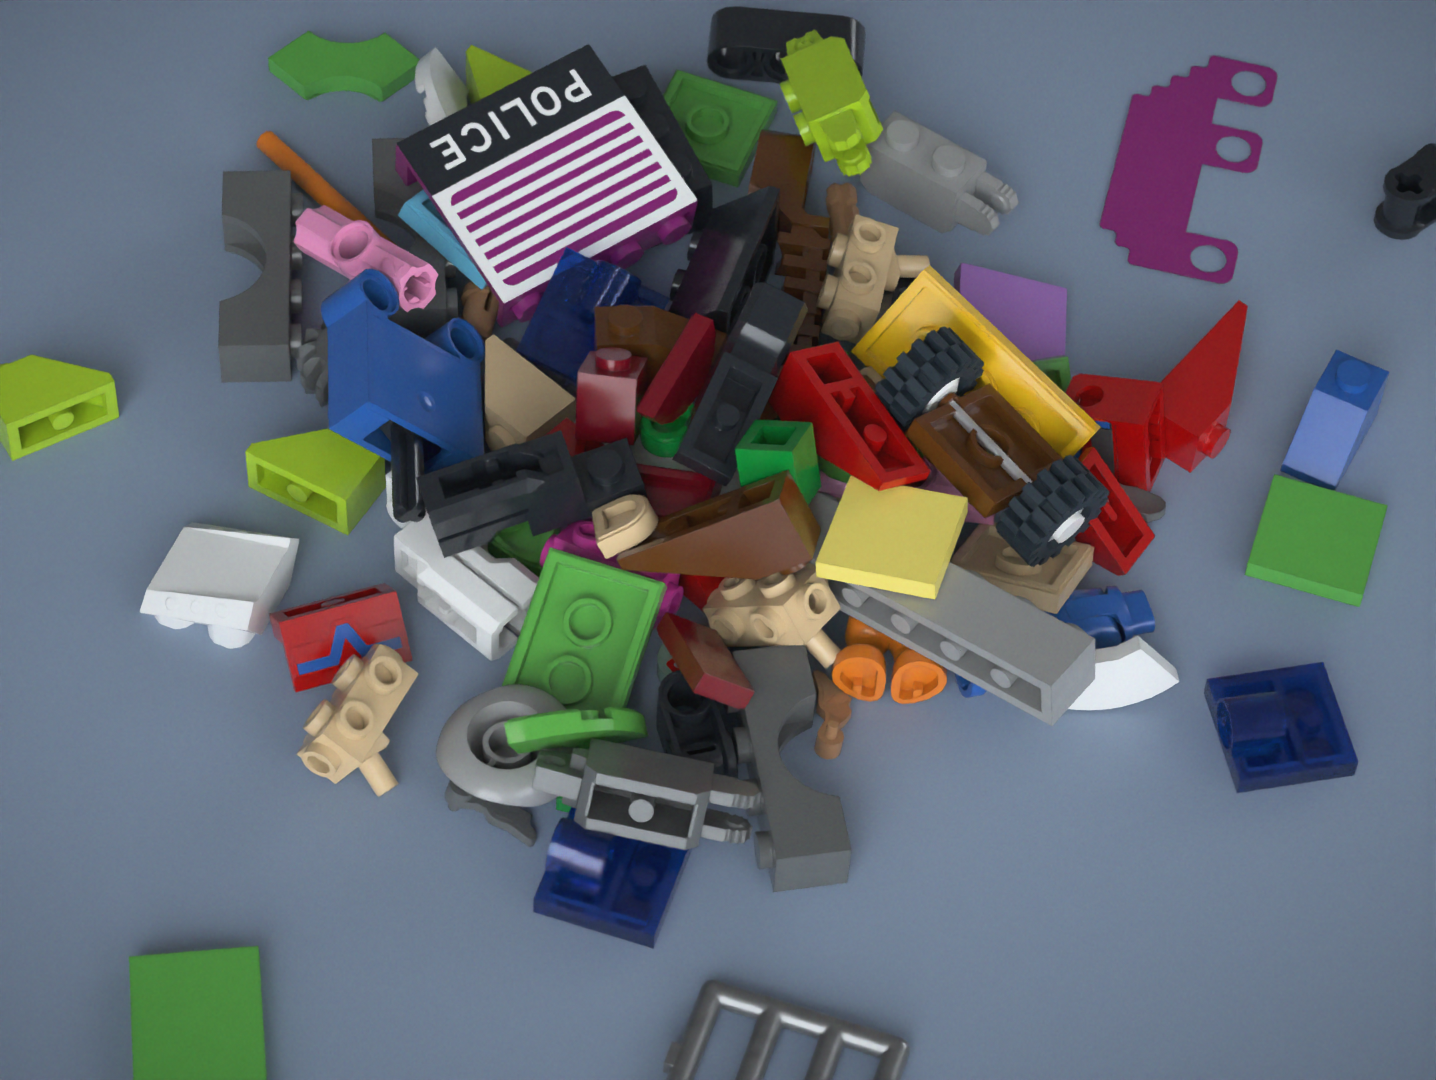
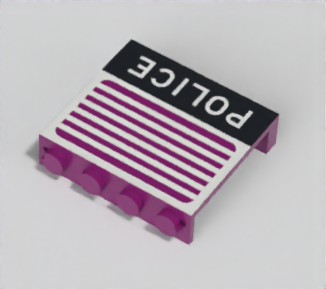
(545, 171)

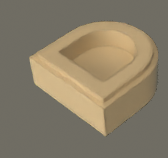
(623, 524)

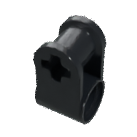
(1409, 196)
(694, 733)

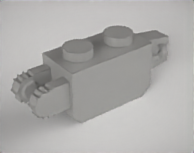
(934, 179)

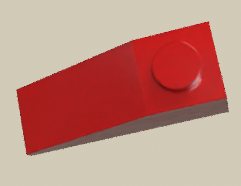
(1201, 393)
(846, 416)

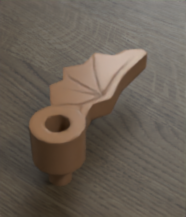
(835, 710)

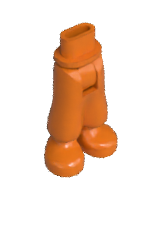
(862, 667)

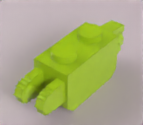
(832, 101)

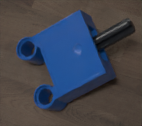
(402, 392)

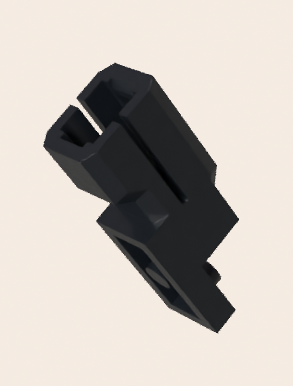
(740, 381)
(523, 484)

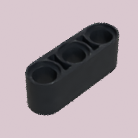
(752, 41)

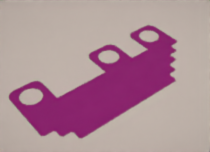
(1161, 163)

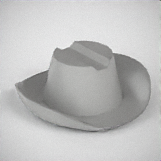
(476, 748)

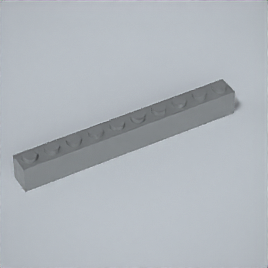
(968, 628)

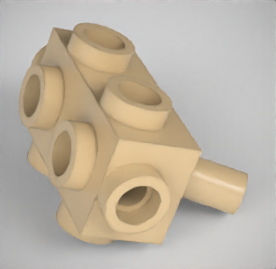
(863, 270)
(775, 612)
(351, 726)

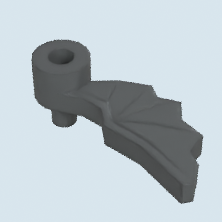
(507, 817)

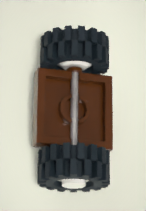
(989, 448)

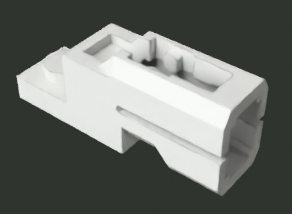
(465, 590)

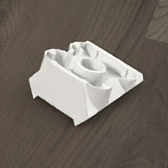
(222, 582)

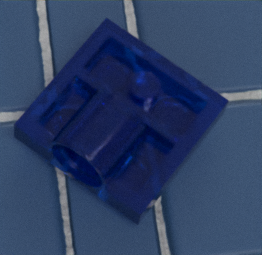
(563, 320)
(1280, 727)
(609, 882)

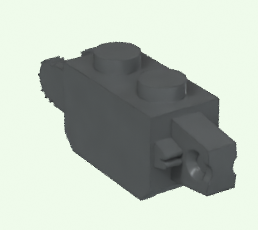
(646, 794)

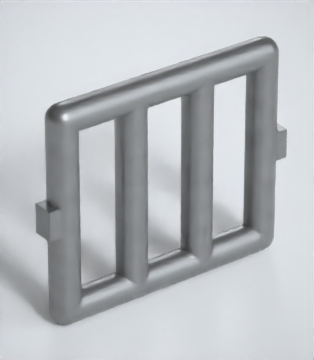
(771, 1016)

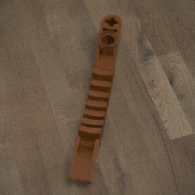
(802, 237)

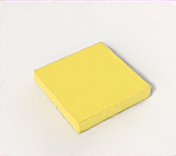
(892, 538)

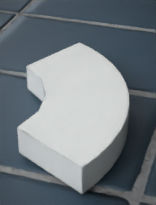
(442, 86)
(1126, 676)

